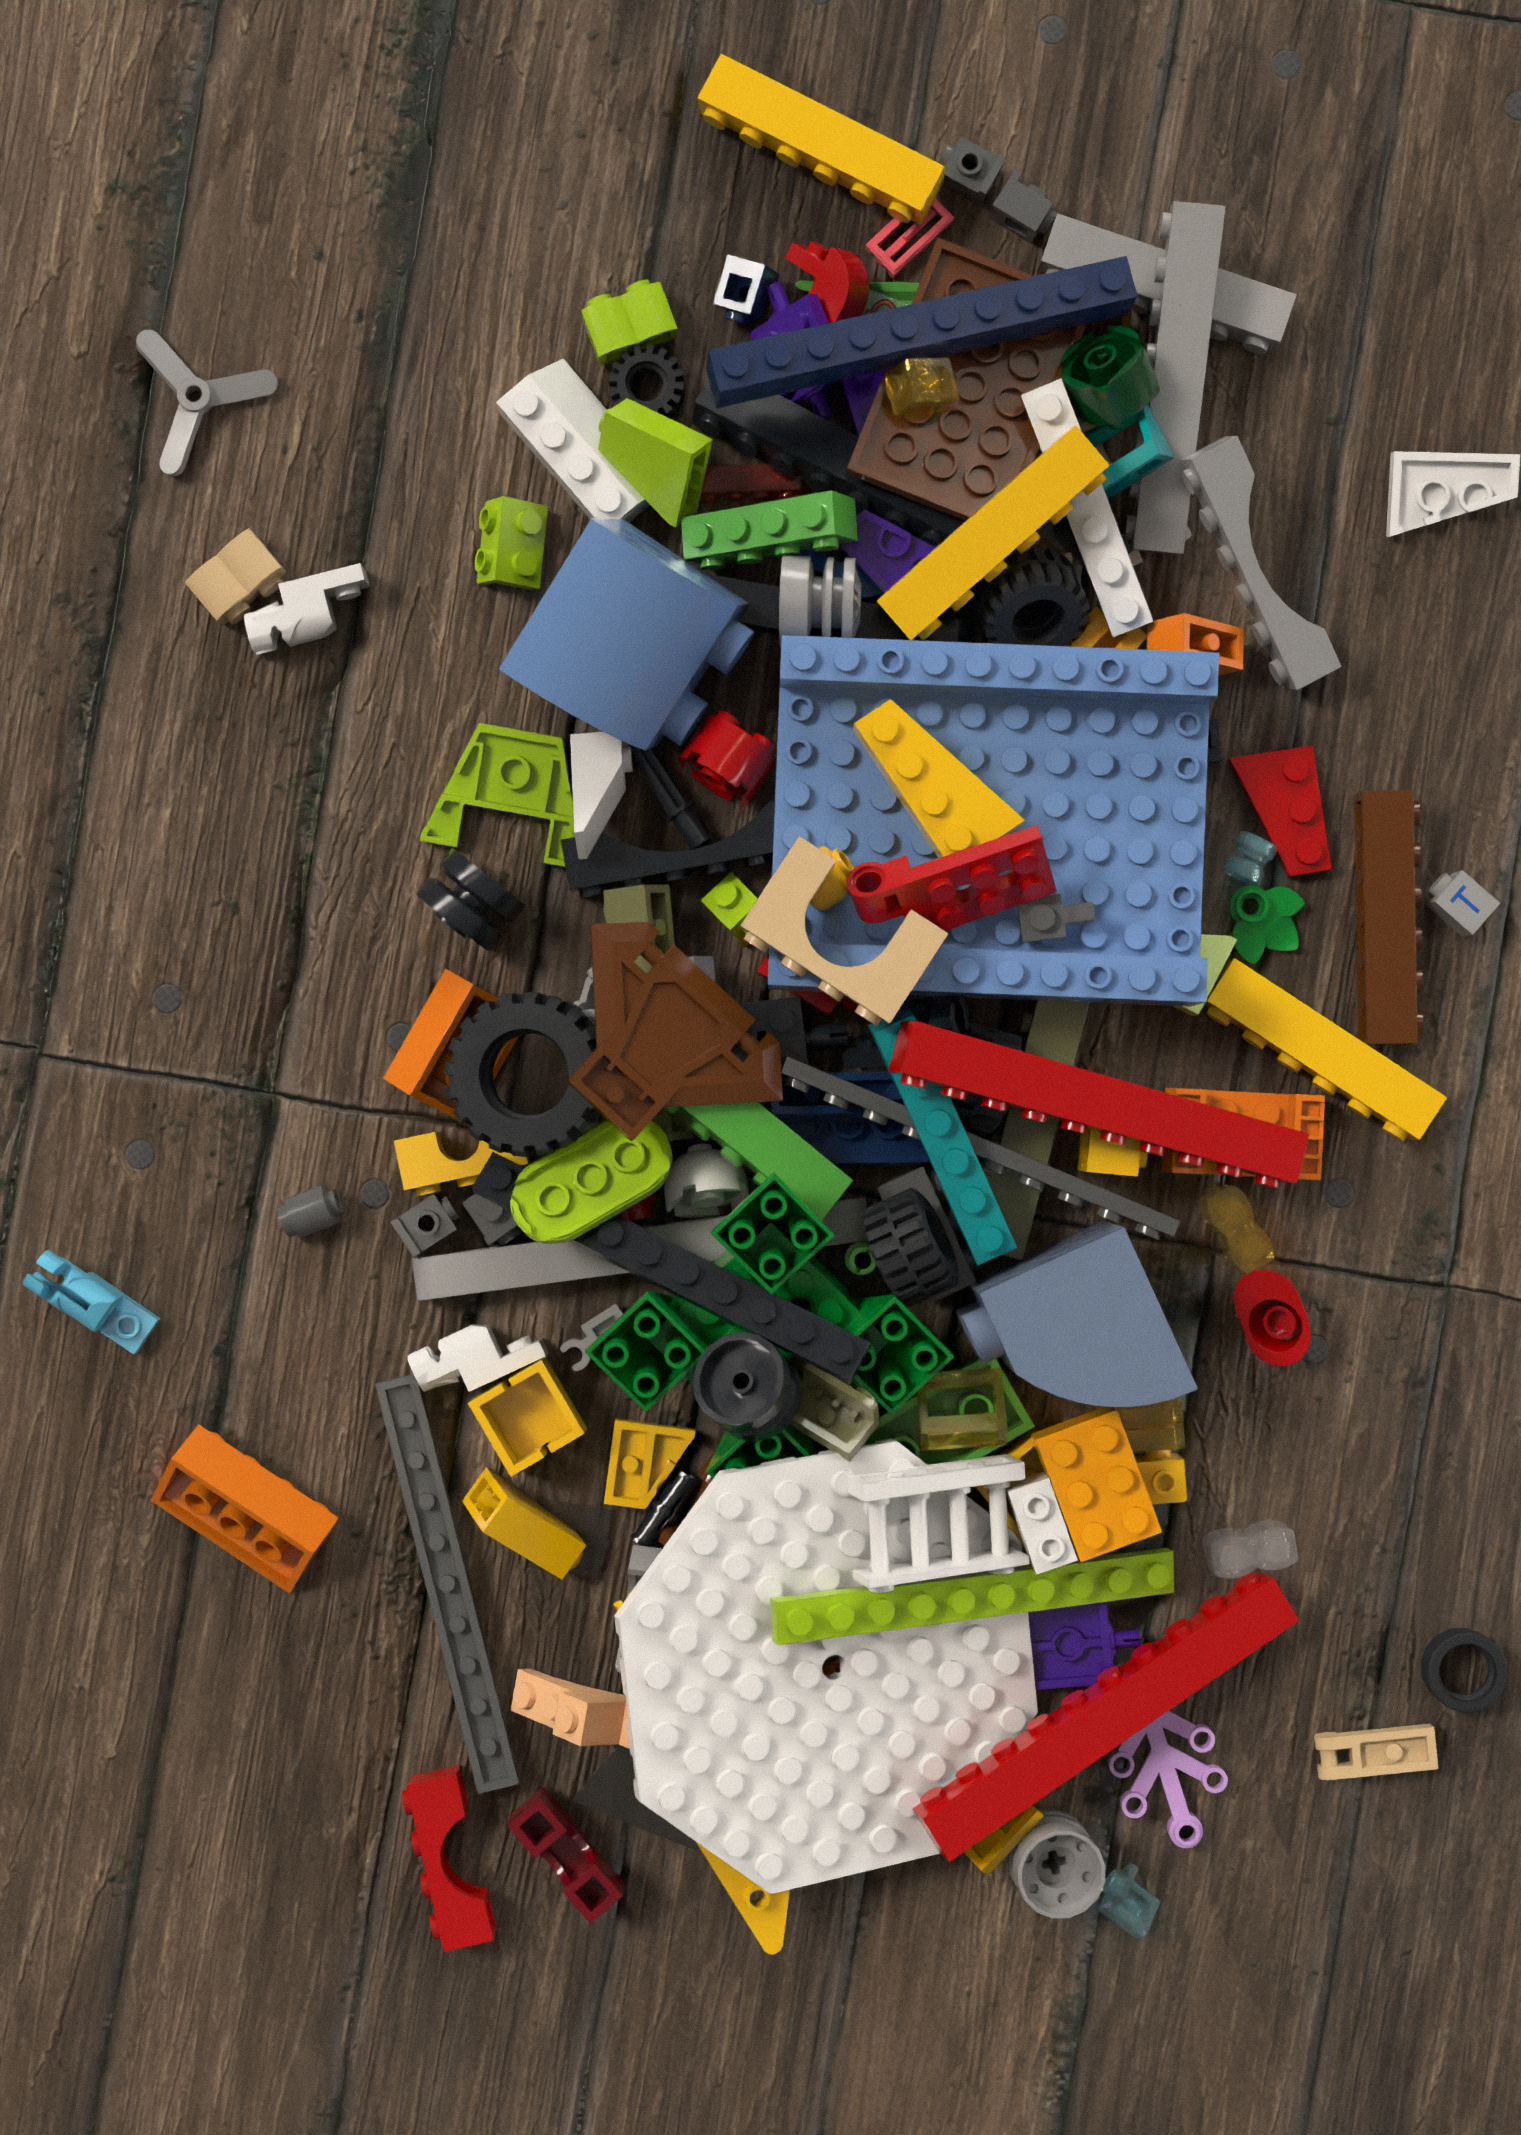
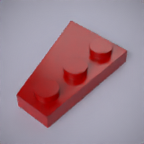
(1289, 806)

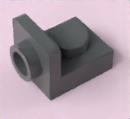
(493, 1220)

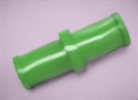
(852, 1251)

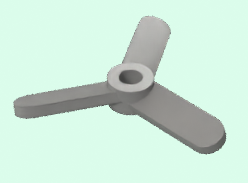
(183, 383)

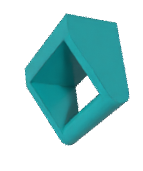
(1138, 462)

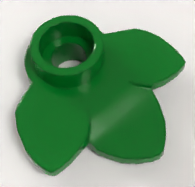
(1269, 924)

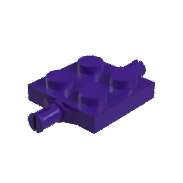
(787, 318)
(1074, 1645)

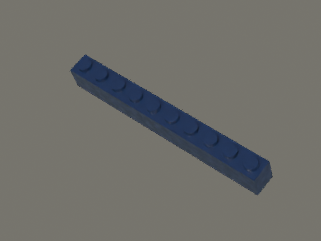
(920, 331)

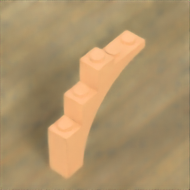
(572, 1710)

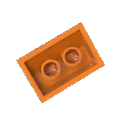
(422, 1057)

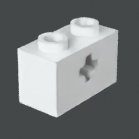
(1040, 1523)

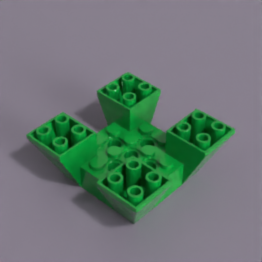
(774, 1246)

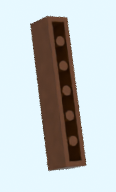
(1387, 918)

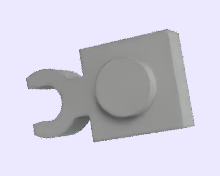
(592, 1329)

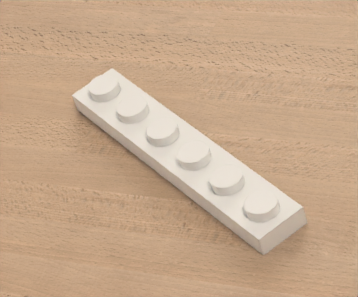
(1092, 520)

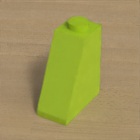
(656, 457)

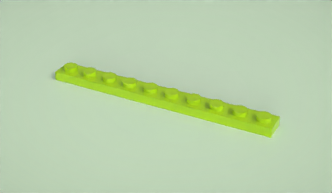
(970, 1597)

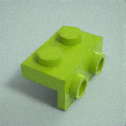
(511, 543)

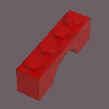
(461, 1910)

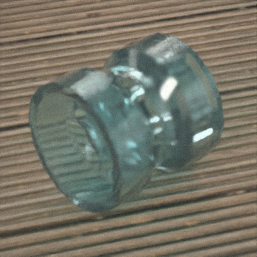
(1249, 858)

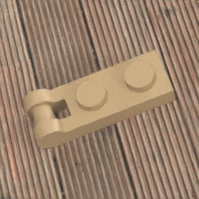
(1377, 1751)

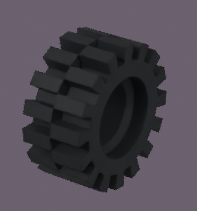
(653, 361)

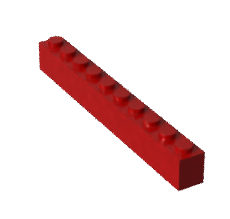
(1096, 1102)
(1104, 1714)

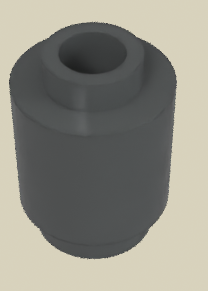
(310, 1211)

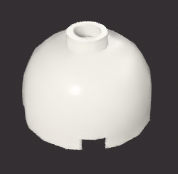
(703, 1182)

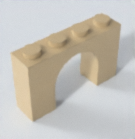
(779, 923)

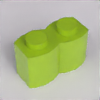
(629, 320)

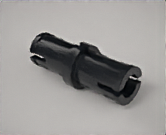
(665, 1508)

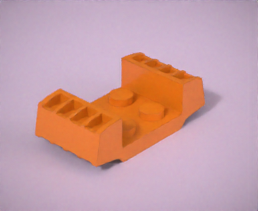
(1292, 1111)

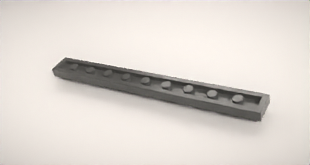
(995, 1157)
(447, 1583)

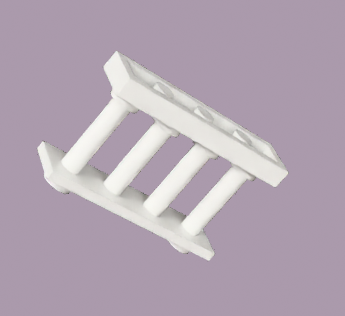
(916, 1485)

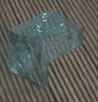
(1128, 1902)

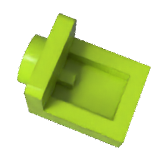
(730, 904)

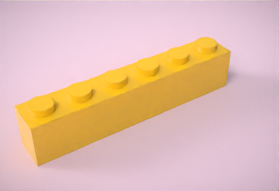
(820, 140)
(993, 533)
(1324, 1051)

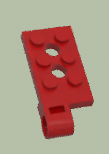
(931, 888)

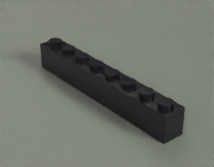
(817, 454)

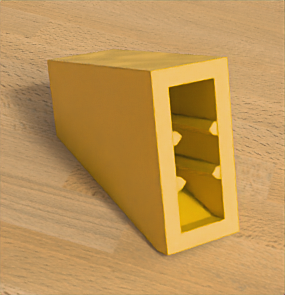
(523, 1524)

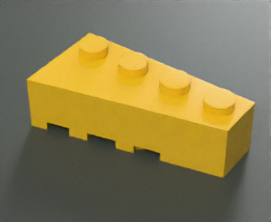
(933, 786)

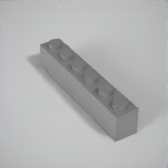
(1241, 308)

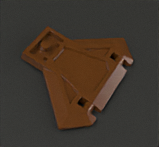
(666, 1035)

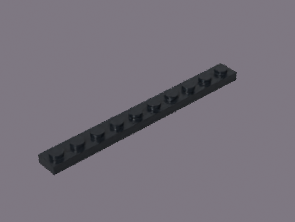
(702, 1283)

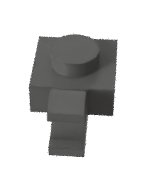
(1047, 918)

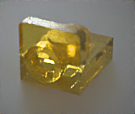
(921, 384)

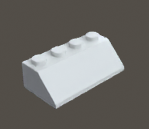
(561, 426)

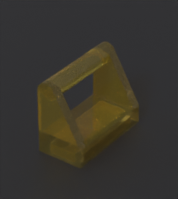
(963, 1430)

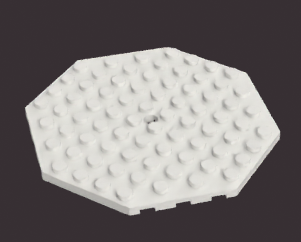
(748, 1736)

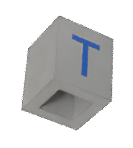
(1461, 902)

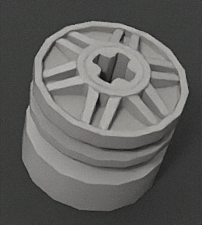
(816, 600)
(1070, 1879)

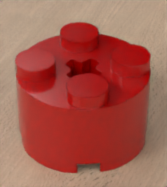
(728, 758)

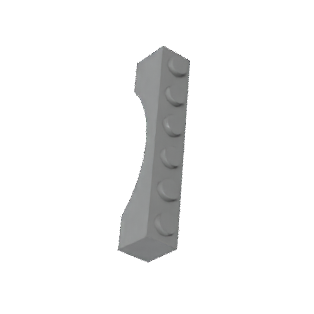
(1223, 485)

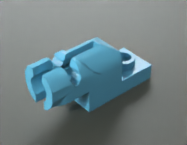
(93, 1302)

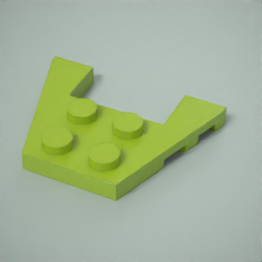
(510, 774)

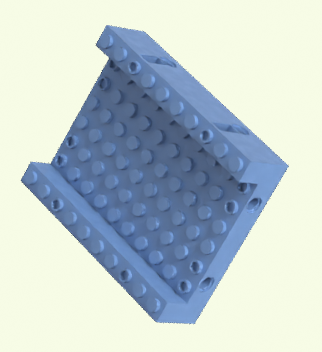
(1076, 741)

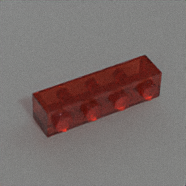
(747, 481)

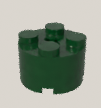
(1109, 377)

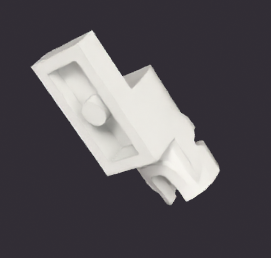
(305, 608)
(474, 1356)

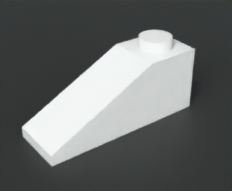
(597, 784)

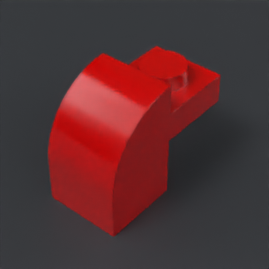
(838, 281)

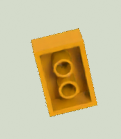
(1096, 1483)

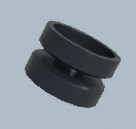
(470, 900)
(747, 1386)

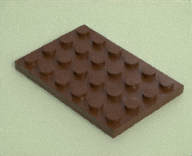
(977, 445)

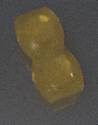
(1232, 1217)

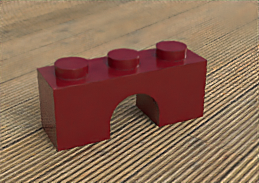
(582, 1869)

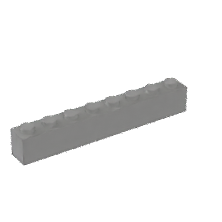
(1179, 362)

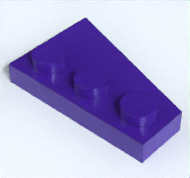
(884, 550)

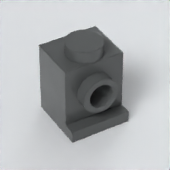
(974, 183)
(1023, 209)
(409, 1226)

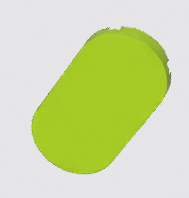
(589, 1182)

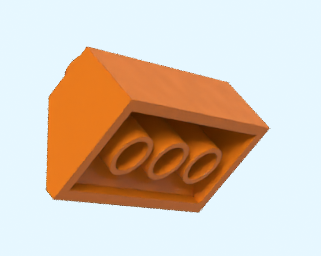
(243, 1508)

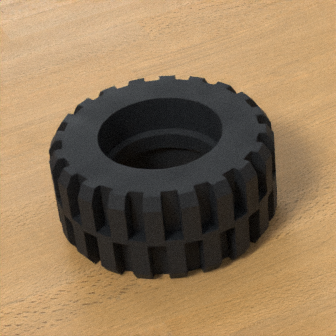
(474, 1063)

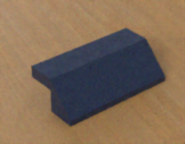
(844, 1134)

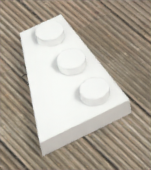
(1445, 485)

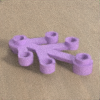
(1163, 1761)

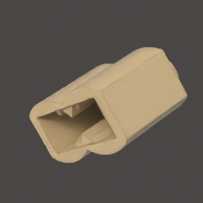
(236, 578)

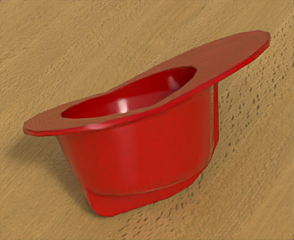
(1272, 1317)

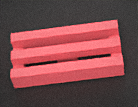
(884, 257)

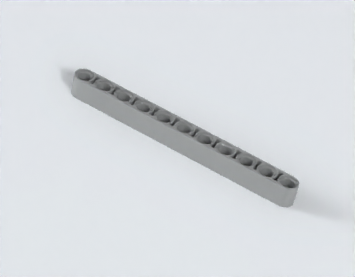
(546, 1263)

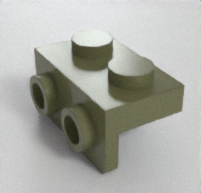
(835, 1412)

